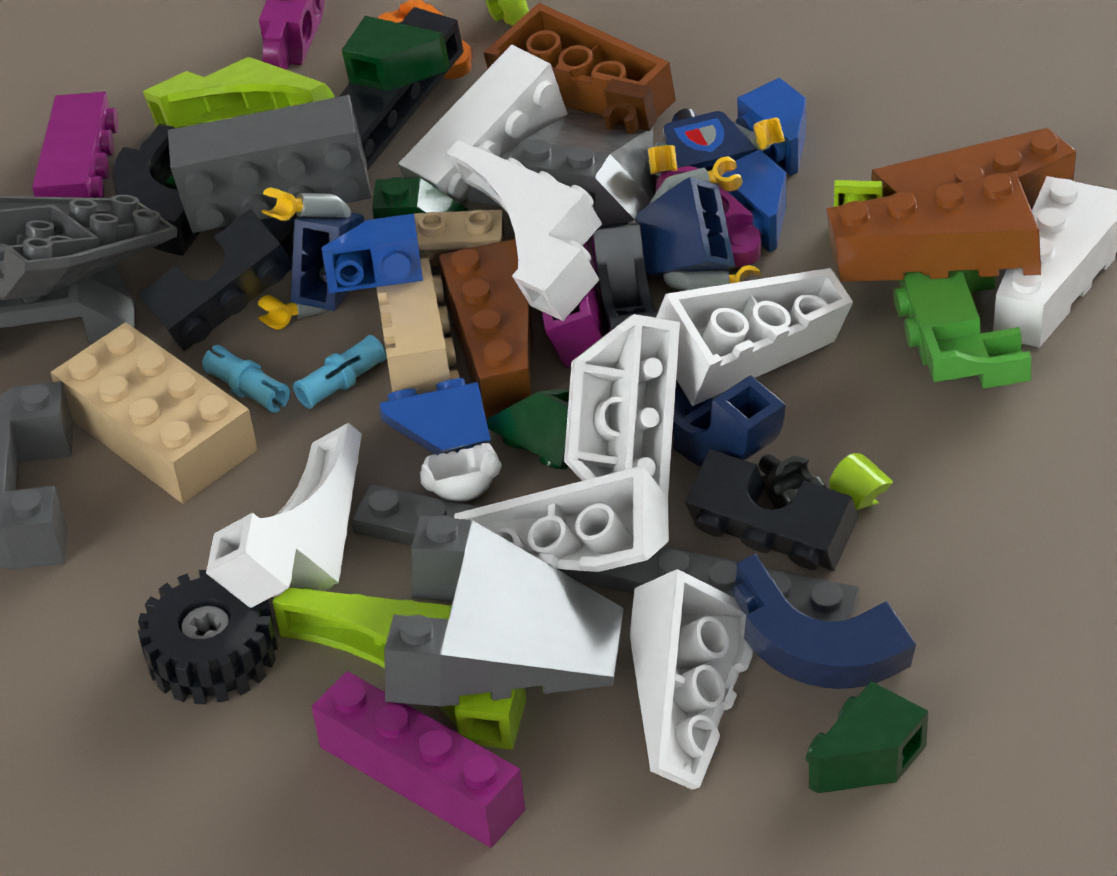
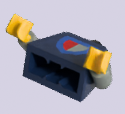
(706, 138)
(319, 222)
(688, 232)

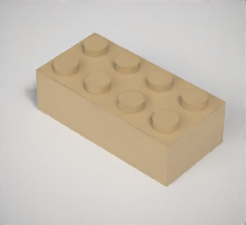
(156, 412)

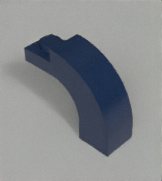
(732, 423)
(816, 650)

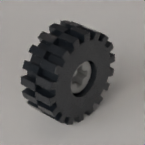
(210, 662)

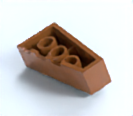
(585, 59)
(1030, 154)
(937, 230)
(491, 321)

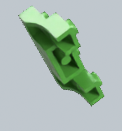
(947, 330)

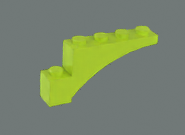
(229, 93)
(362, 628)

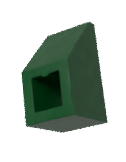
(393, 54)
(536, 425)
(869, 743)

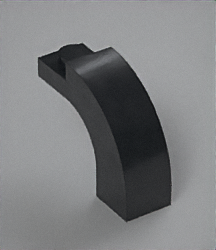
(143, 175)
(621, 272)

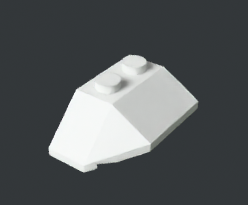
(624, 401)

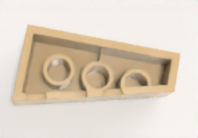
(415, 333)

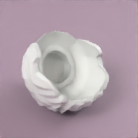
(461, 474)

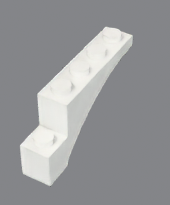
(548, 226)
(303, 540)

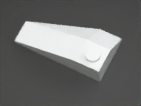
(585, 523)
(685, 664)

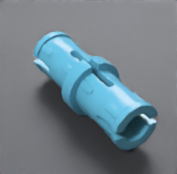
(246, 378)
(318, 385)

